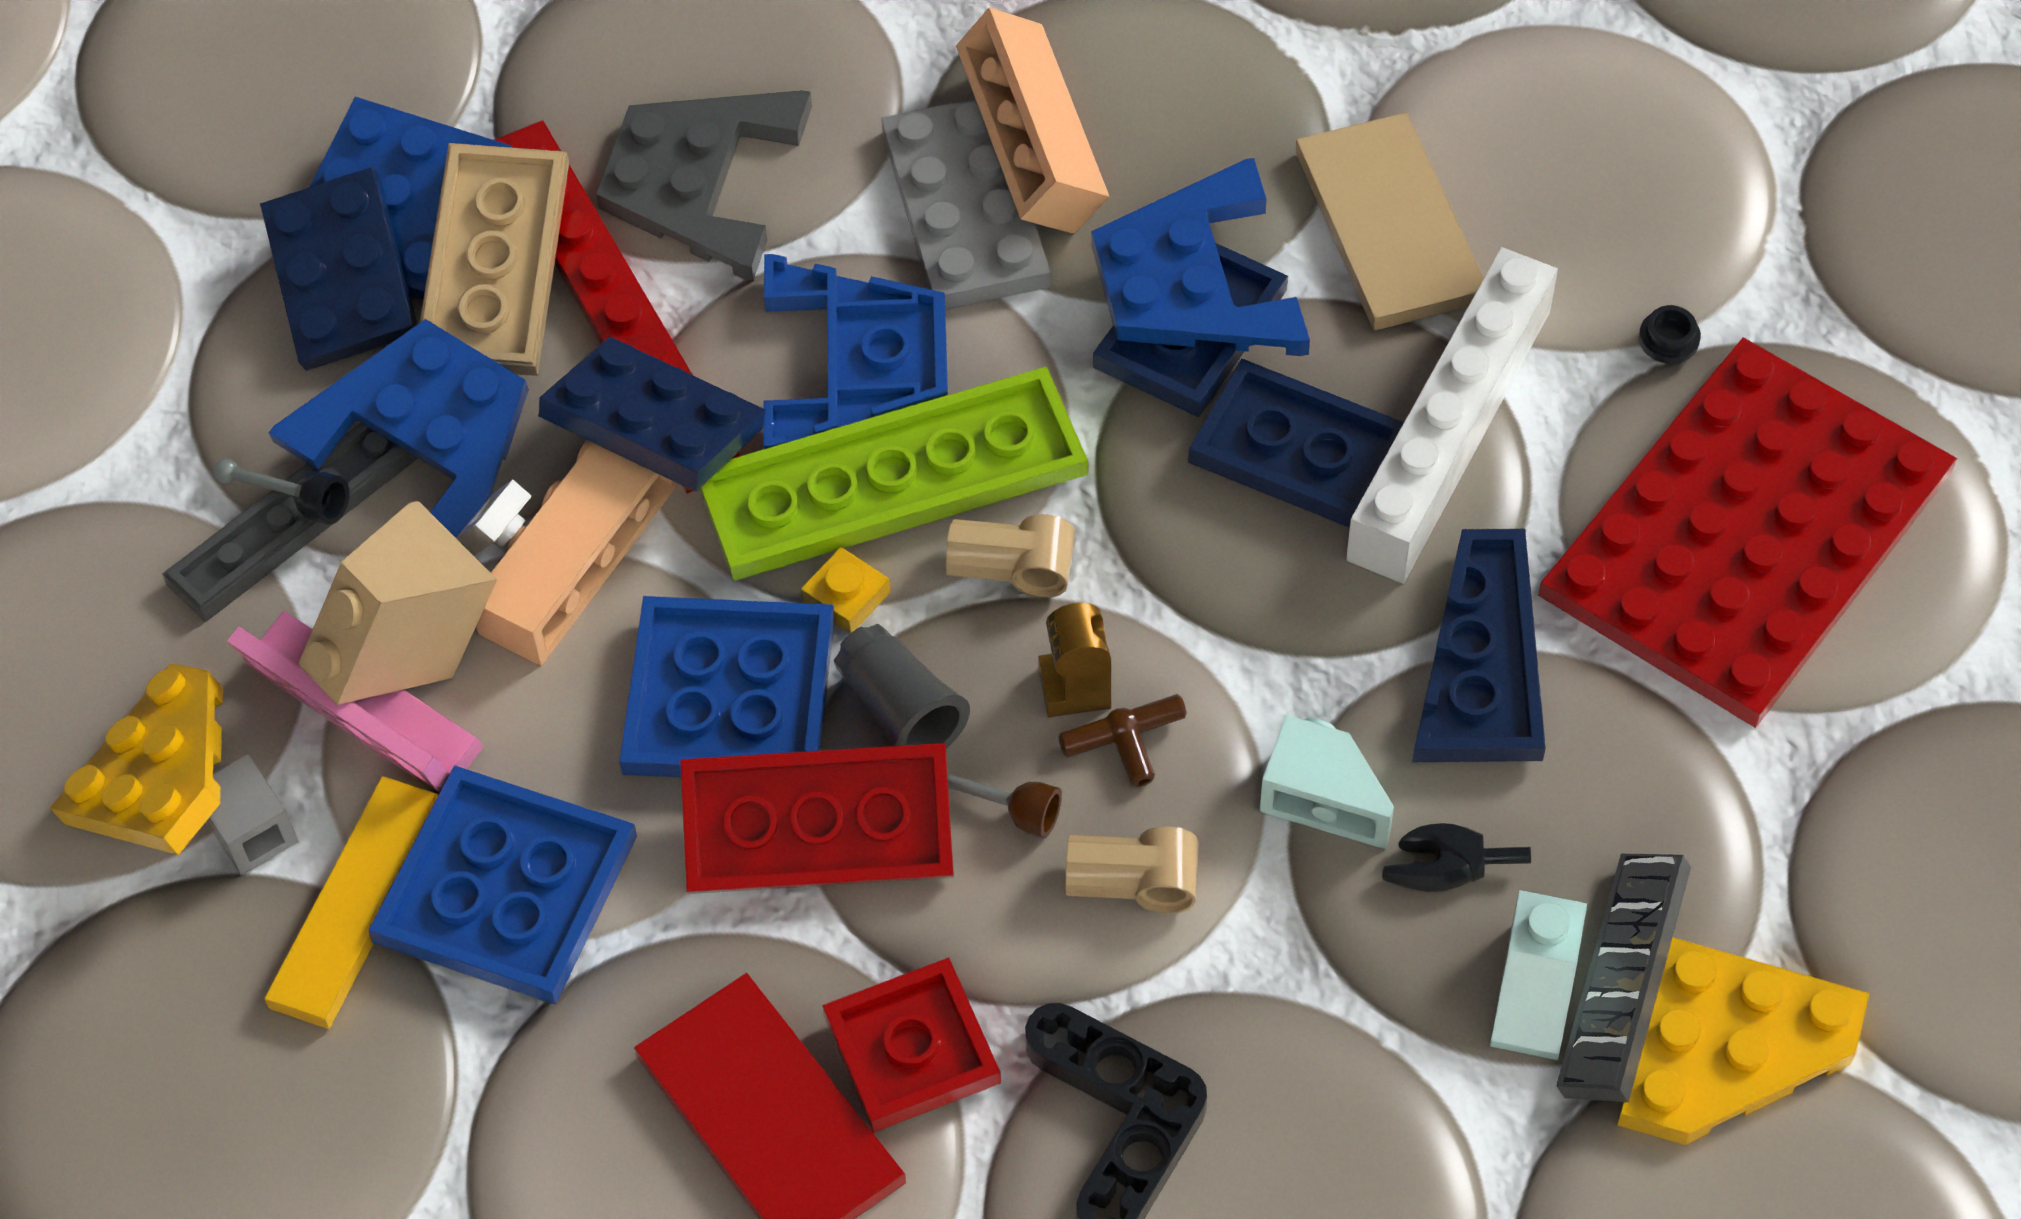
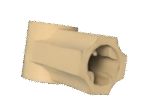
(1029, 555)
(1152, 869)

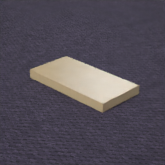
(1390, 220)
(496, 250)

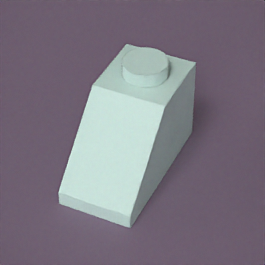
(1325, 783)
(1538, 974)

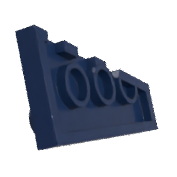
(1485, 664)

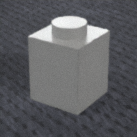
(250, 816)

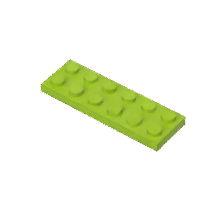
(892, 473)

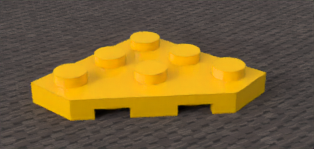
(155, 767)
(1734, 1040)

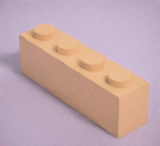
(1032, 121)
(569, 550)

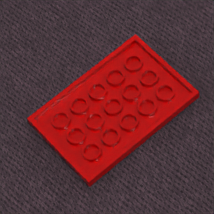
(1747, 530)

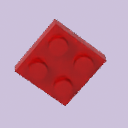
(911, 1044)

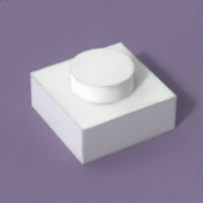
(496, 520)

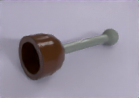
(1031, 805)

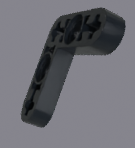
(1145, 1116)

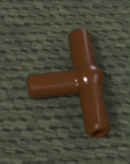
(1124, 729)

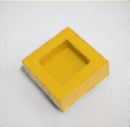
(849, 586)

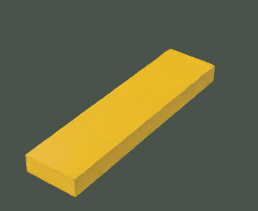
(336, 932)

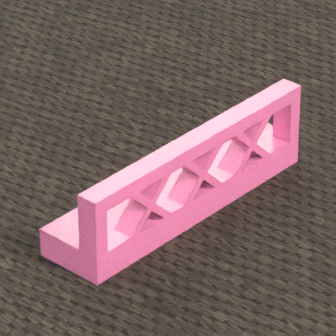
(389, 724)

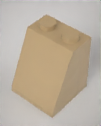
(397, 611)

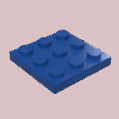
(411, 164)
(725, 681)
(503, 884)

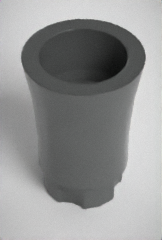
(899, 690)

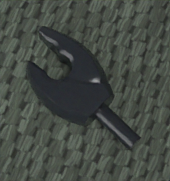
(1458, 861)

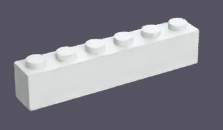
(1451, 416)

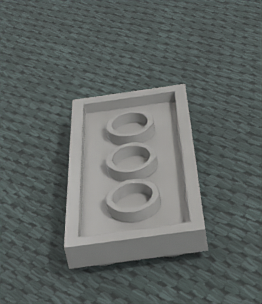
(962, 206)

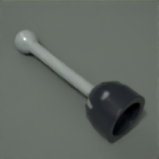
(306, 493)

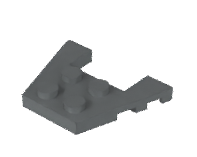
(675, 163)

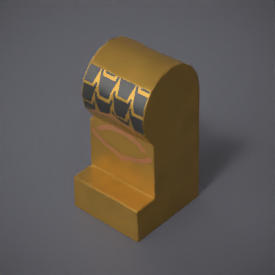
(1079, 669)

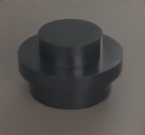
(1670, 334)

